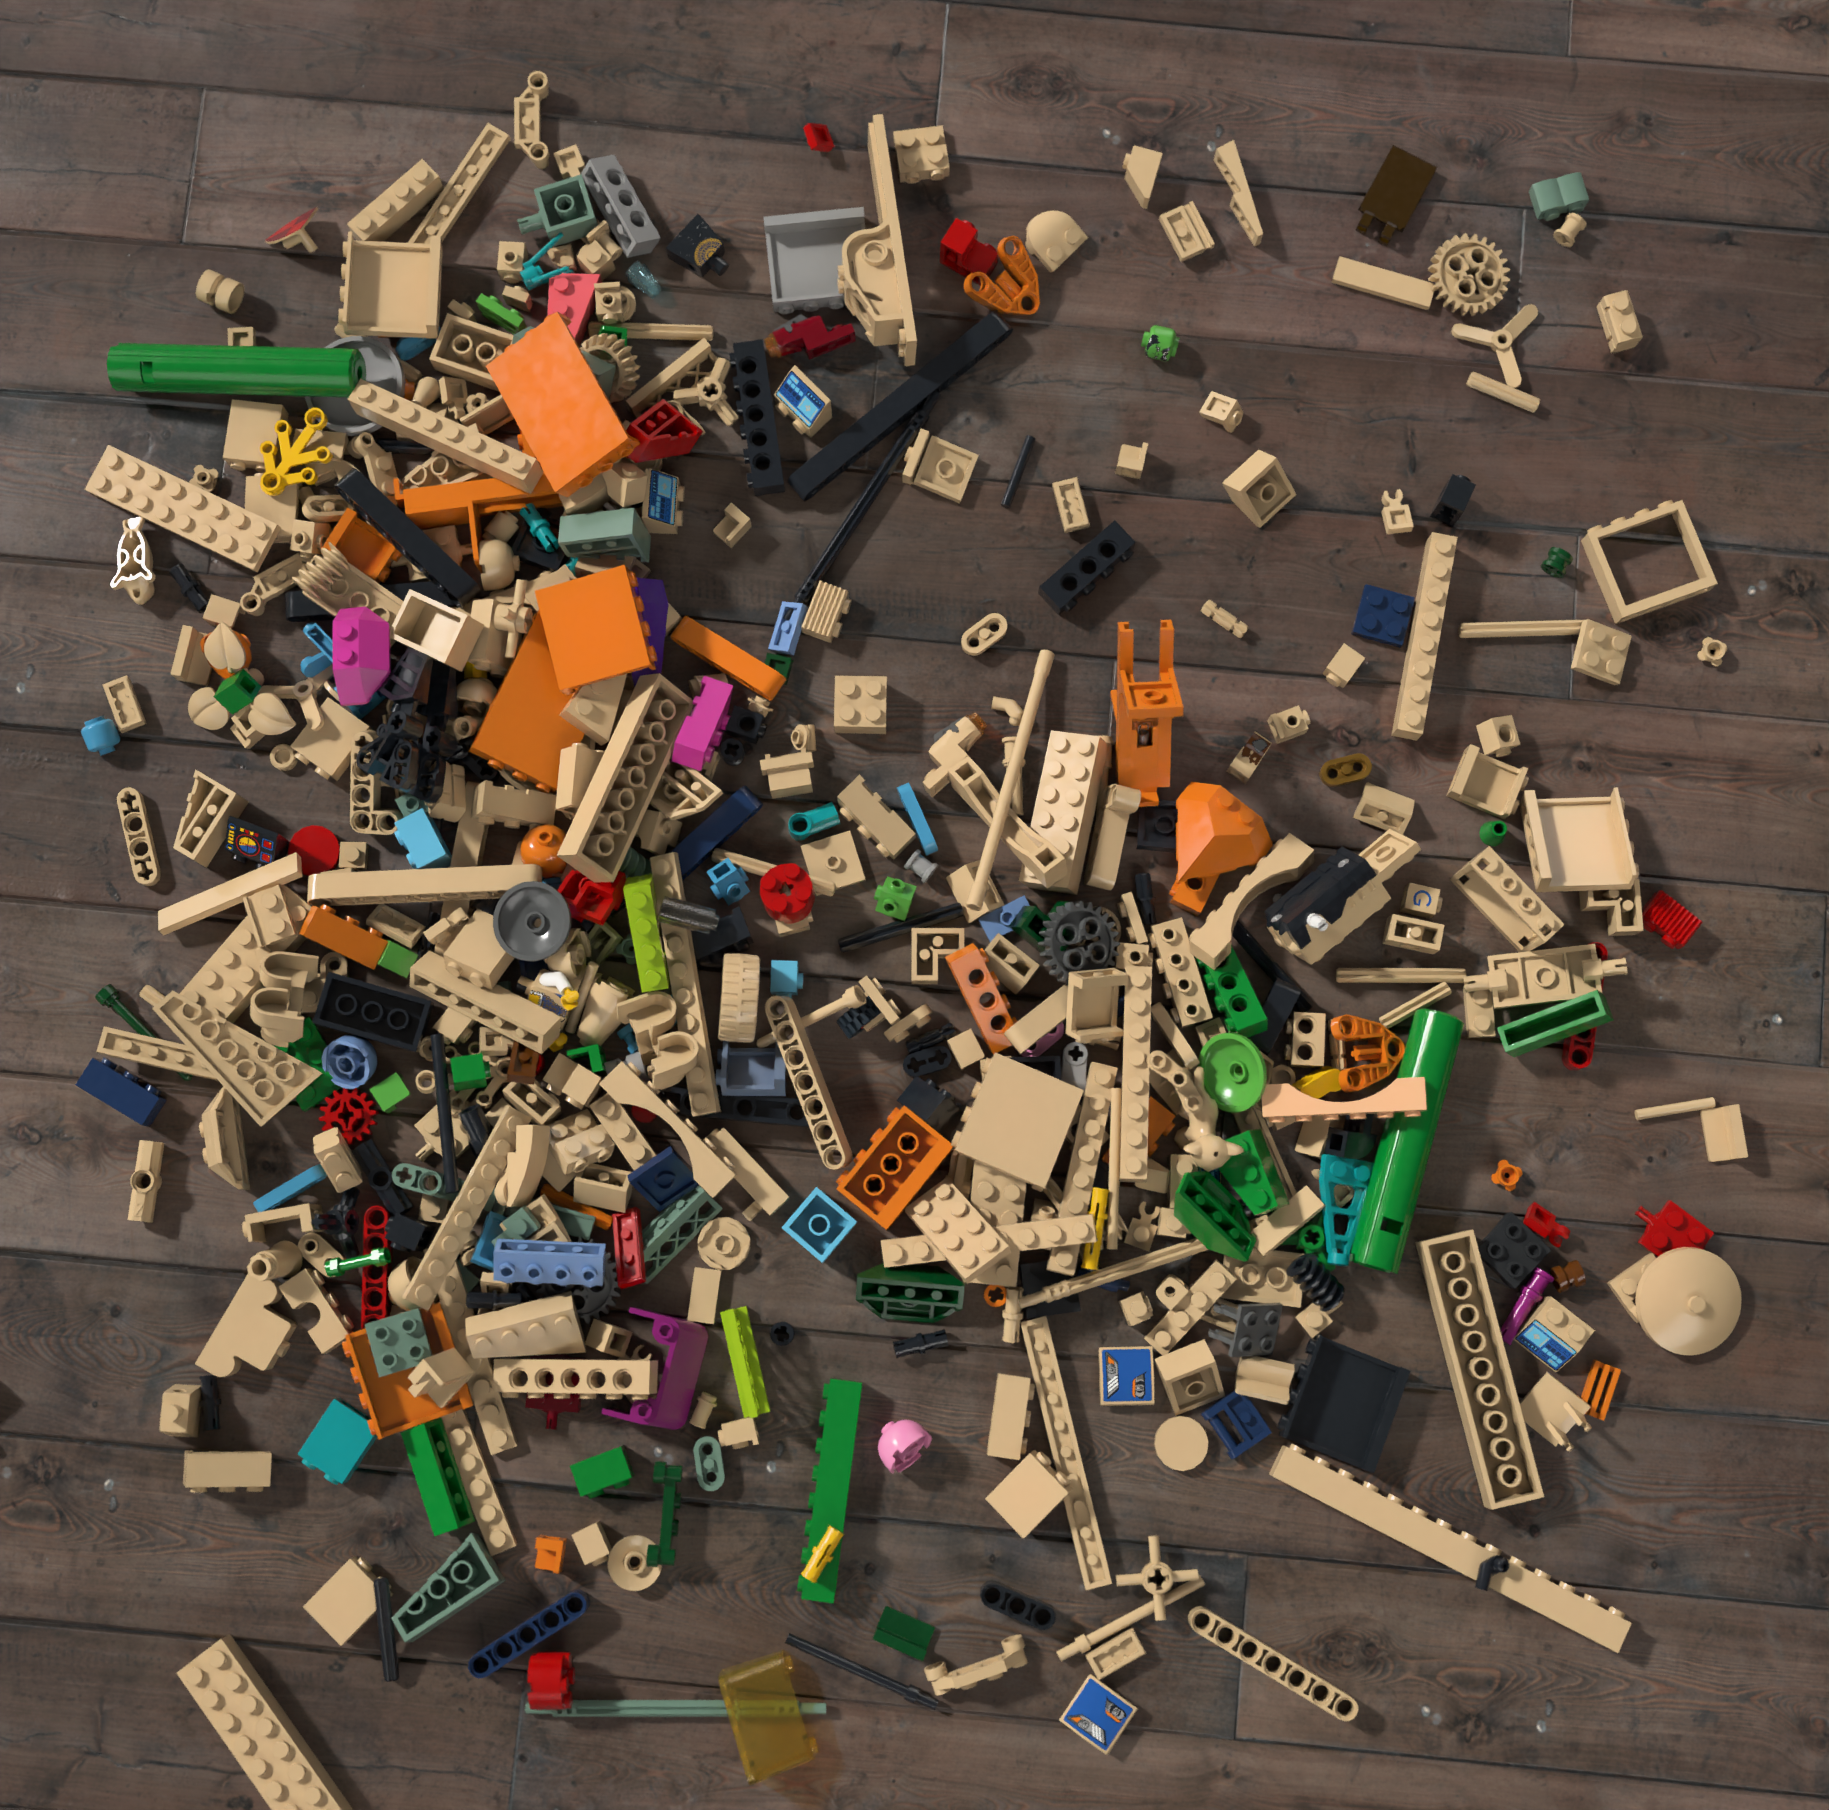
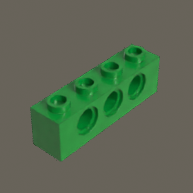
(1247, 1022)

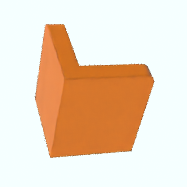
(550, 1553)

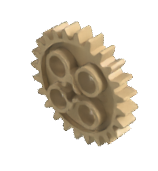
(1468, 274)

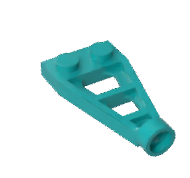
(1344, 1172)

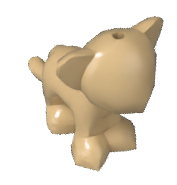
(1200, 1137)

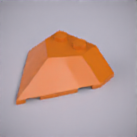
(1216, 832)

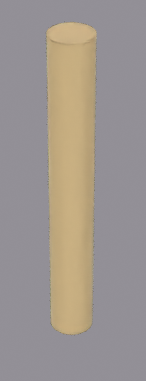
(583, 994)
(1675, 1108)

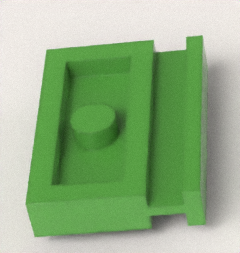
(494, 311)

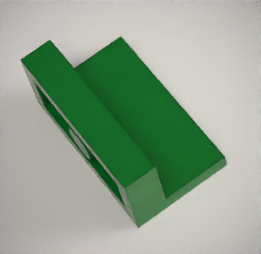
(596, 1055)

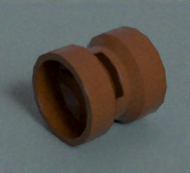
(1568, 1276)

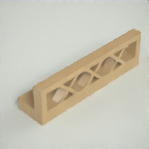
(670, 376)

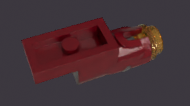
(808, 334)

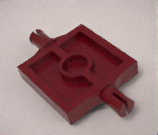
(555, 1405)

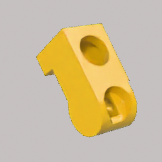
(1319, 1082)

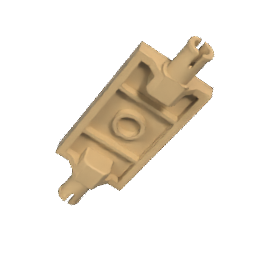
(1544, 975)

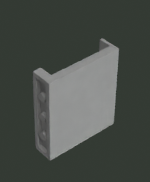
(806, 257)

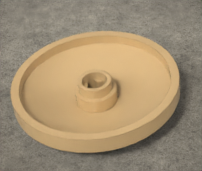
(1688, 1301)

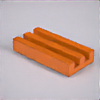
(1615, 1372)

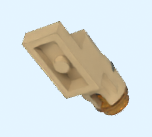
(950, 749)

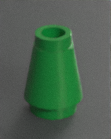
(1489, 835)

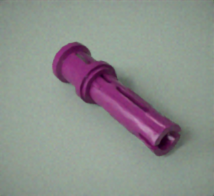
(1530, 1294)

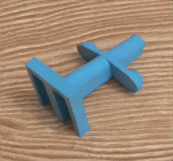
(314, 665)

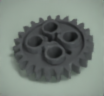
(1073, 920)
(595, 1297)

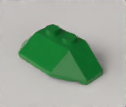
(1213, 1215)

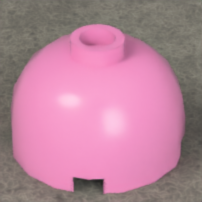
(901, 1443)

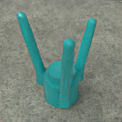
(533, 275)

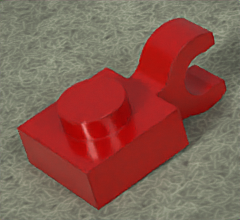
(1543, 1222)

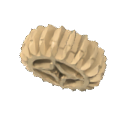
(621, 357)

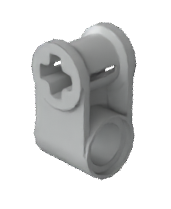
(1074, 1071)

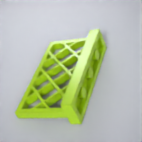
(745, 1362)

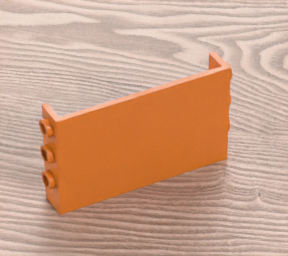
(560, 406)
(524, 721)

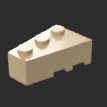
(512, 806)
(874, 818)
(206, 819)

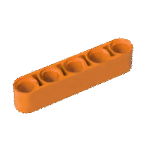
(728, 658)

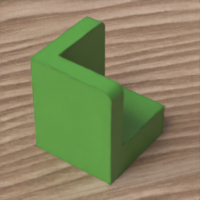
(390, 1092)

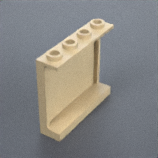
(391, 288)
(1578, 843)
(1017, 1120)

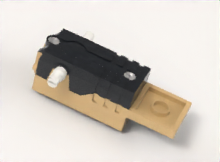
(1337, 897)

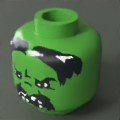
(1160, 343)

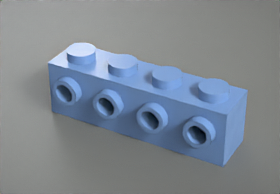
(549, 1262)

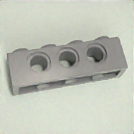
(620, 206)

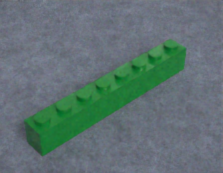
(832, 1481)

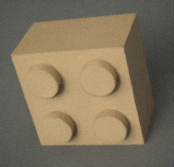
(860, 704)

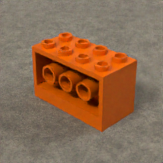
(913, 1166)

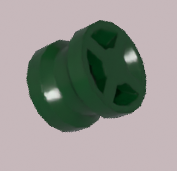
(1557, 562)

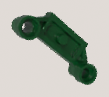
(669, 1476)

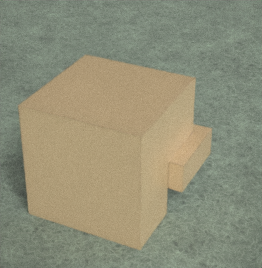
(788, 773)

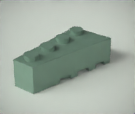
(457, 1583)

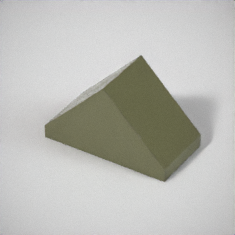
(602, 942)

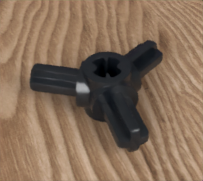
(342, 1222)

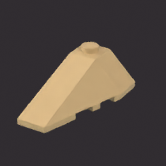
(443, 470)

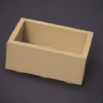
(436, 630)

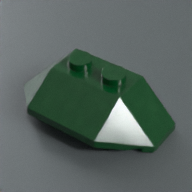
(910, 1292)

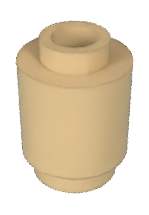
(501, 527)

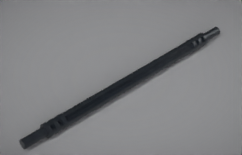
(864, 502)

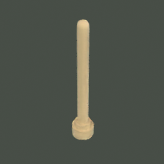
(852, 998)

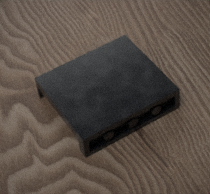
(1343, 1403)

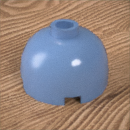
(350, 1061)

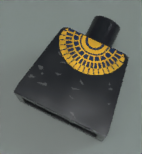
(698, 249)

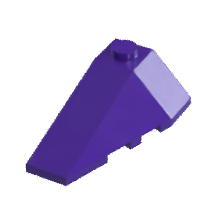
(655, 613)

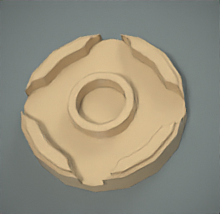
(724, 1243)
(1181, 1443)

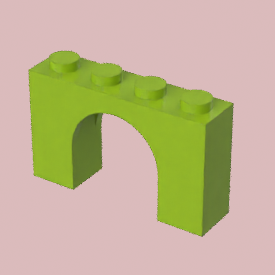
(642, 916)

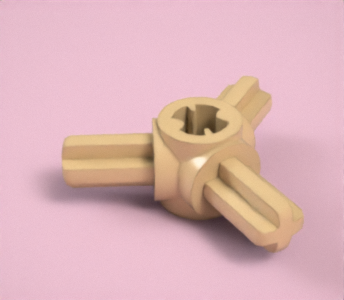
(716, 401)

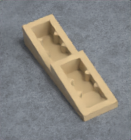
(1241, 203)

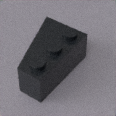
(730, 935)

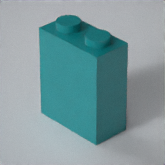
(338, 1442)

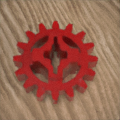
(348, 1105)

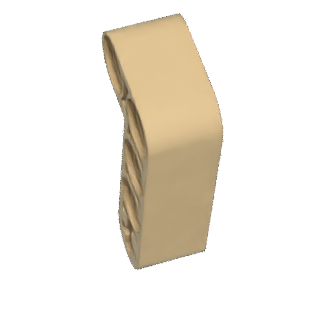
(372, 783)
(1110, 835)

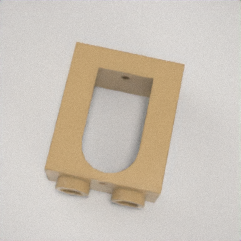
(254, 1223)

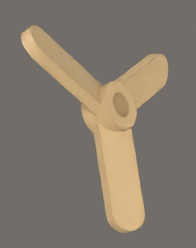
(1507, 334)
(306, 694)

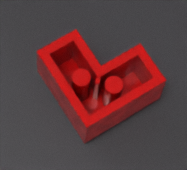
(964, 253)

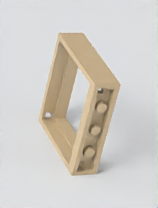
(1605, 578)
(1507, 901)

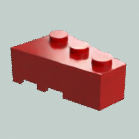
(662, 433)

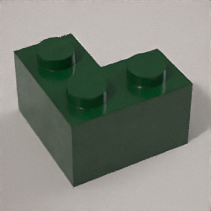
(1030, 922)

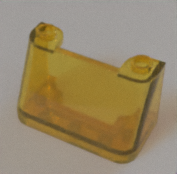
(766, 1716)

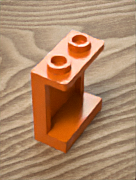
(363, 546)

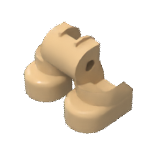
(280, 1003)
(668, 1054)

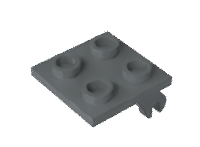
(1254, 1329)

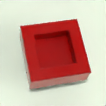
(818, 137)

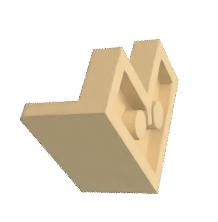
(440, 1376)

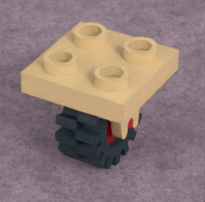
(871, 1013)

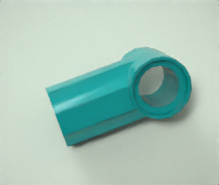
(816, 821)

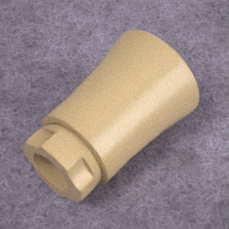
(279, 1261)

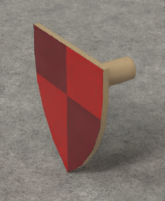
(294, 233)

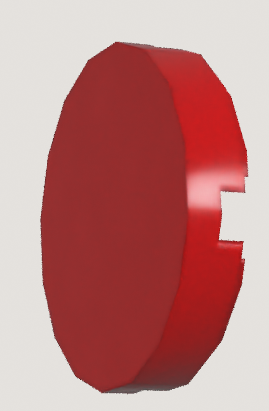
(317, 849)

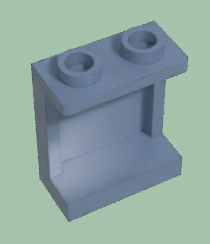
(751, 1071)

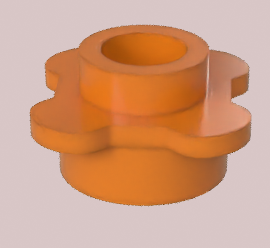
(1514, 1174)

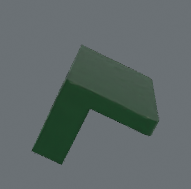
(903, 1633)

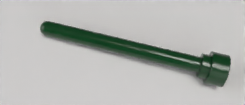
(109, 997)

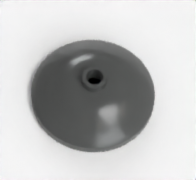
(516, 918)

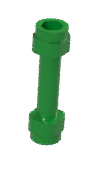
(378, 1257)

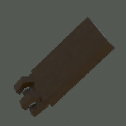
(1395, 192)

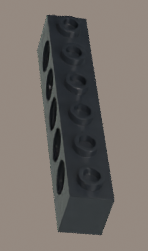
(753, 355)

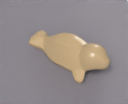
(134, 563)

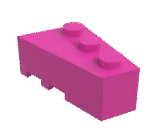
(704, 725)

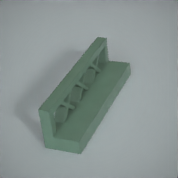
(667, 1224)

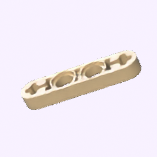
(133, 838)

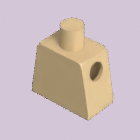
(181, 1410)

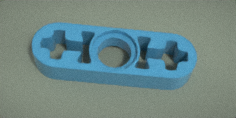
(917, 819)
(290, 1189)

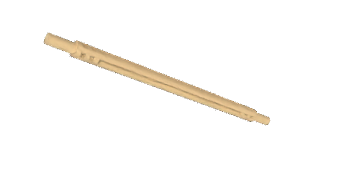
(1120, 1270)

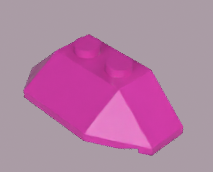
(360, 654)

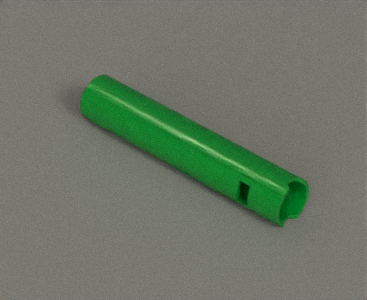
(235, 369)
(1406, 1144)

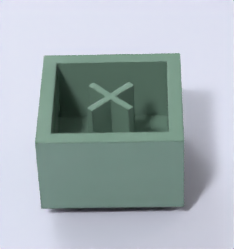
(398, 1342)

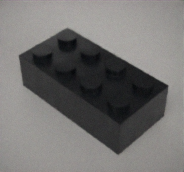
(373, 1012)

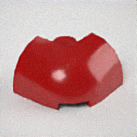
(592, 899)

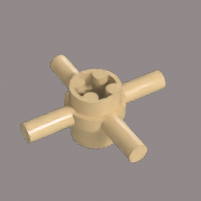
(514, 618)
(1149, 1571)

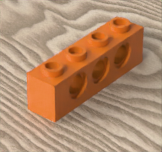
(1192, 900)
(961, 965)

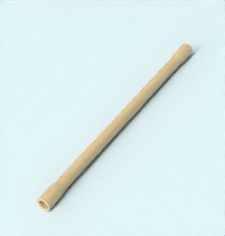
(979, 887)

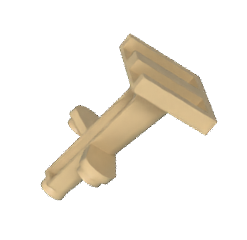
(1174, 1081)

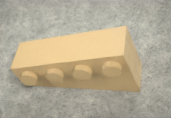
(527, 1329)

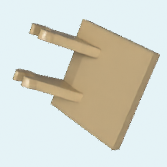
(1554, 1410)

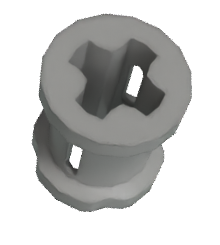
(921, 866)

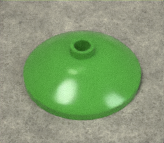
(1223, 1077)

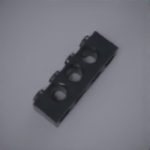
(1111, 538)

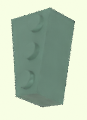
(605, 533)

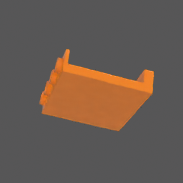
(595, 628)
(388, 1396)

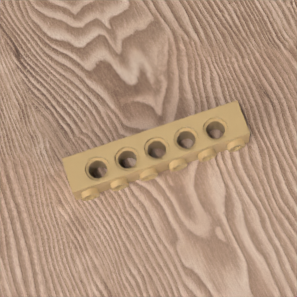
(508, 1372)

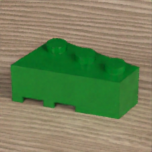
(1255, 1174)

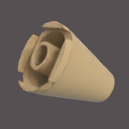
(600, 1011)

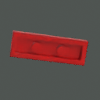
(629, 1248)

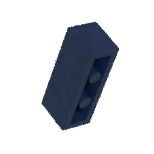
(121, 1091)

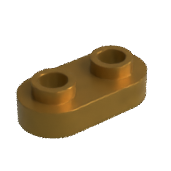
(1344, 770)

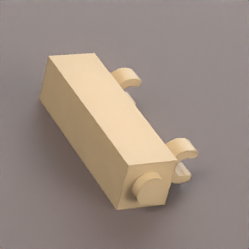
(750, 1175)

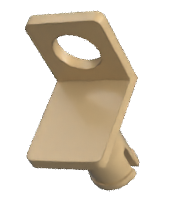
(603, 236)

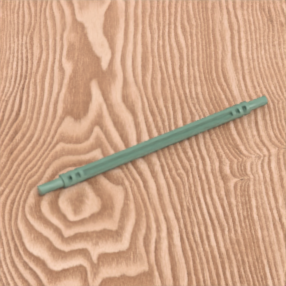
(655, 1708)

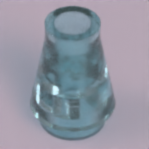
(642, 278)

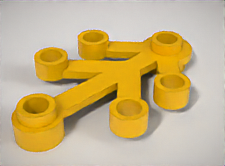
(293, 455)

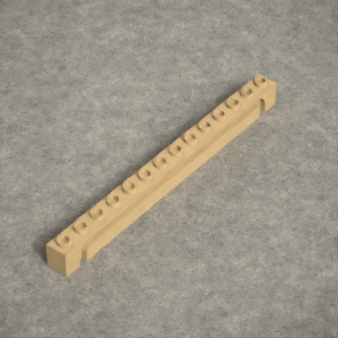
(1449, 1548)

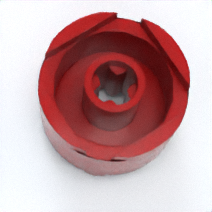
(783, 879)
(550, 1681)

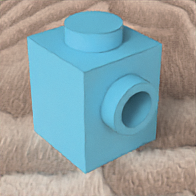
(785, 978)

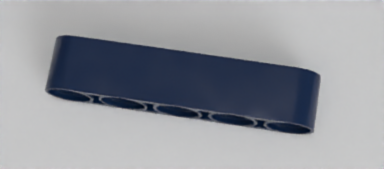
(716, 829)
(519, 1642)

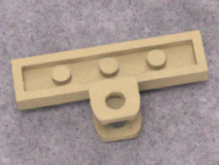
(1186, 1305)

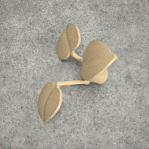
(268, 711)

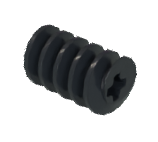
(1316, 1281)

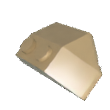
(683, 792)
(225, 1140)

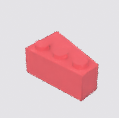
(575, 298)

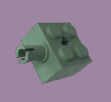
(563, 209)

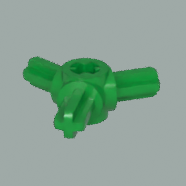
(1314, 1226)

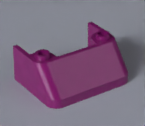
(679, 1377)

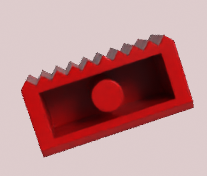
(1669, 920)

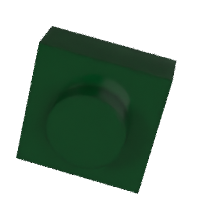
(780, 664)

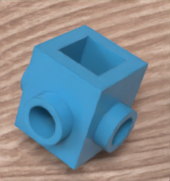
(728, 881)

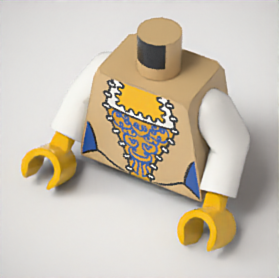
(554, 994)

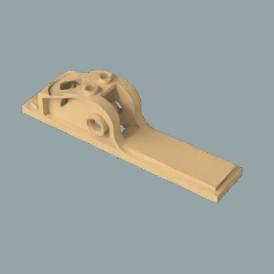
(874, 262)

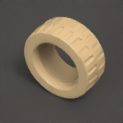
(739, 998)

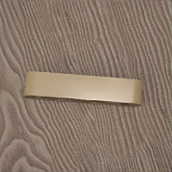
(1039, 1021)

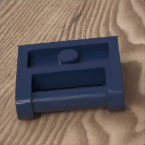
(1244, 1418)

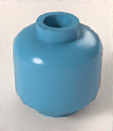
(100, 735)

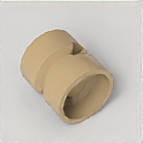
(218, 291)

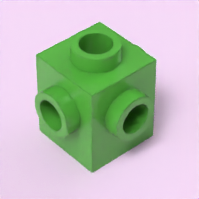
(894, 898)

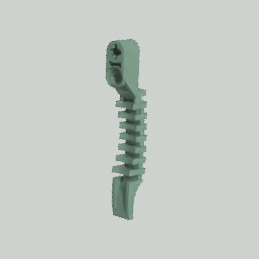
(575, 1222)

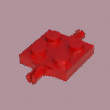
(1671, 1230)

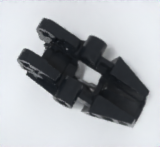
(429, 689)

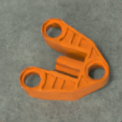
(1020, 269)
(1376, 1050)

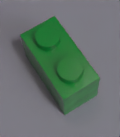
(602, 1471)

